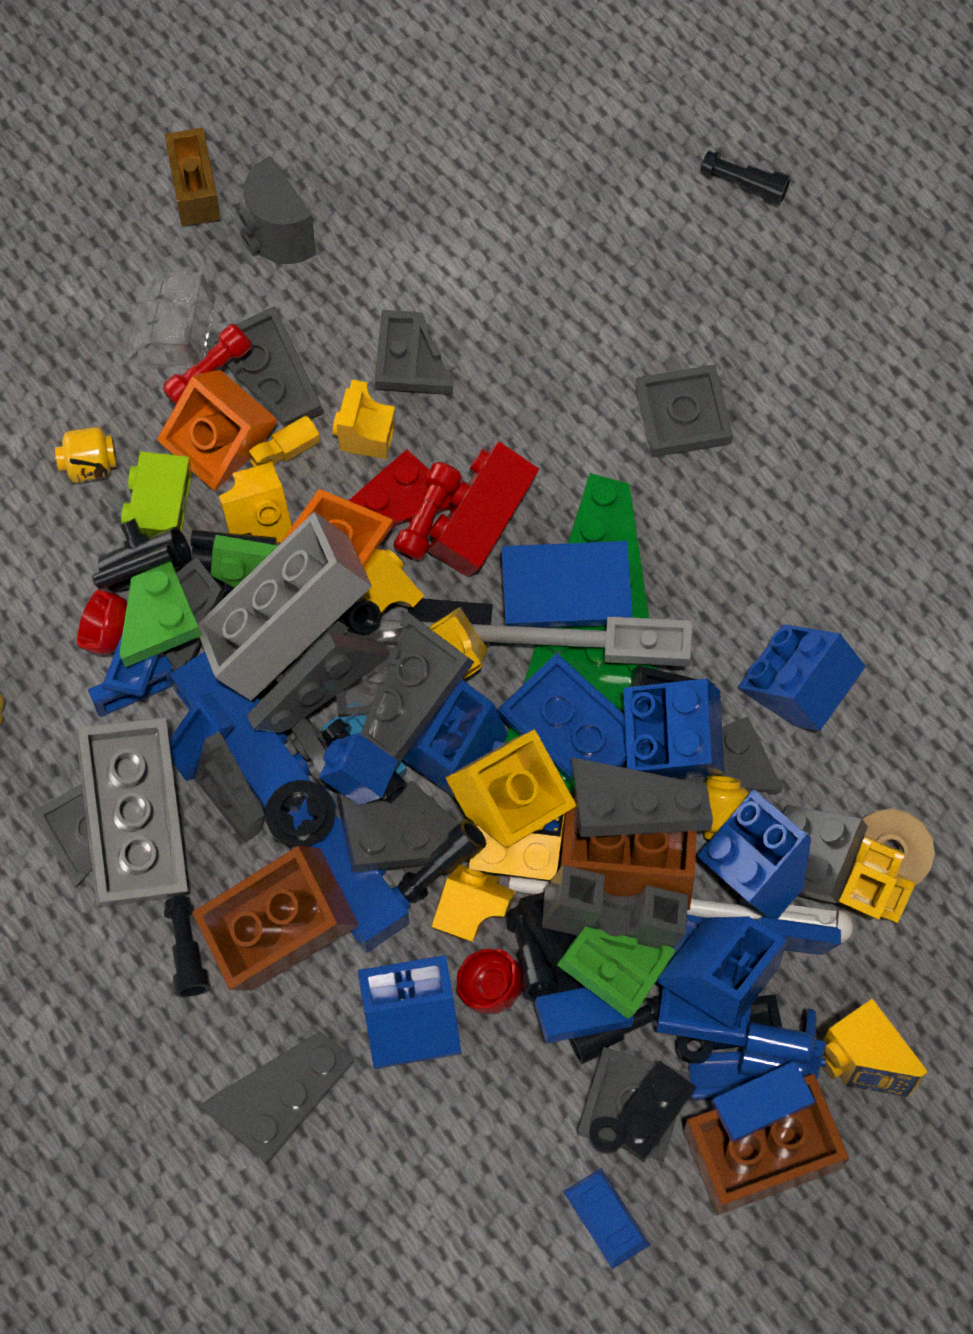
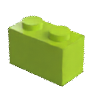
(159, 492)

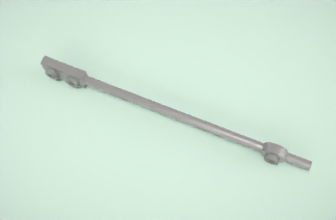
(624, 641)

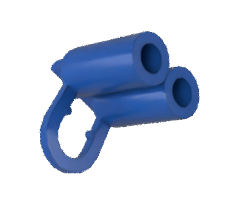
(774, 1047)

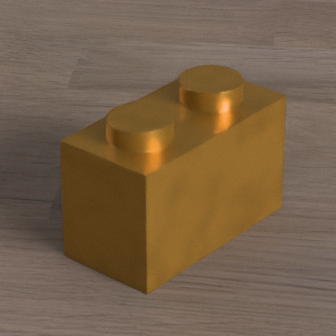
(192, 176)

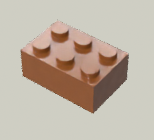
(633, 859)
(275, 918)
(768, 1160)

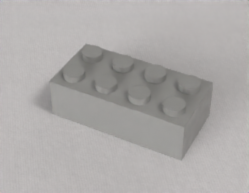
(283, 606)
(131, 812)

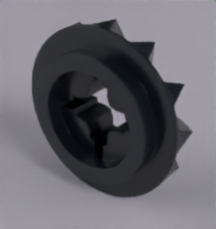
(290, 798)

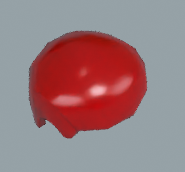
(102, 623)
(496, 975)

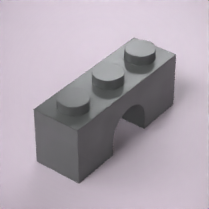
(578, 900)

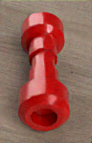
(231, 344)
(442, 480)

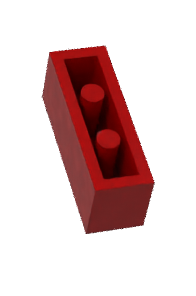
(481, 508)

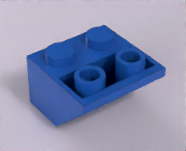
(803, 675)
(674, 729)
(456, 735)
(760, 855)
(725, 966)
(409, 1012)

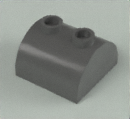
(275, 217)

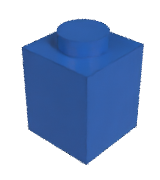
(357, 768)

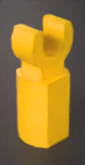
(286, 443)

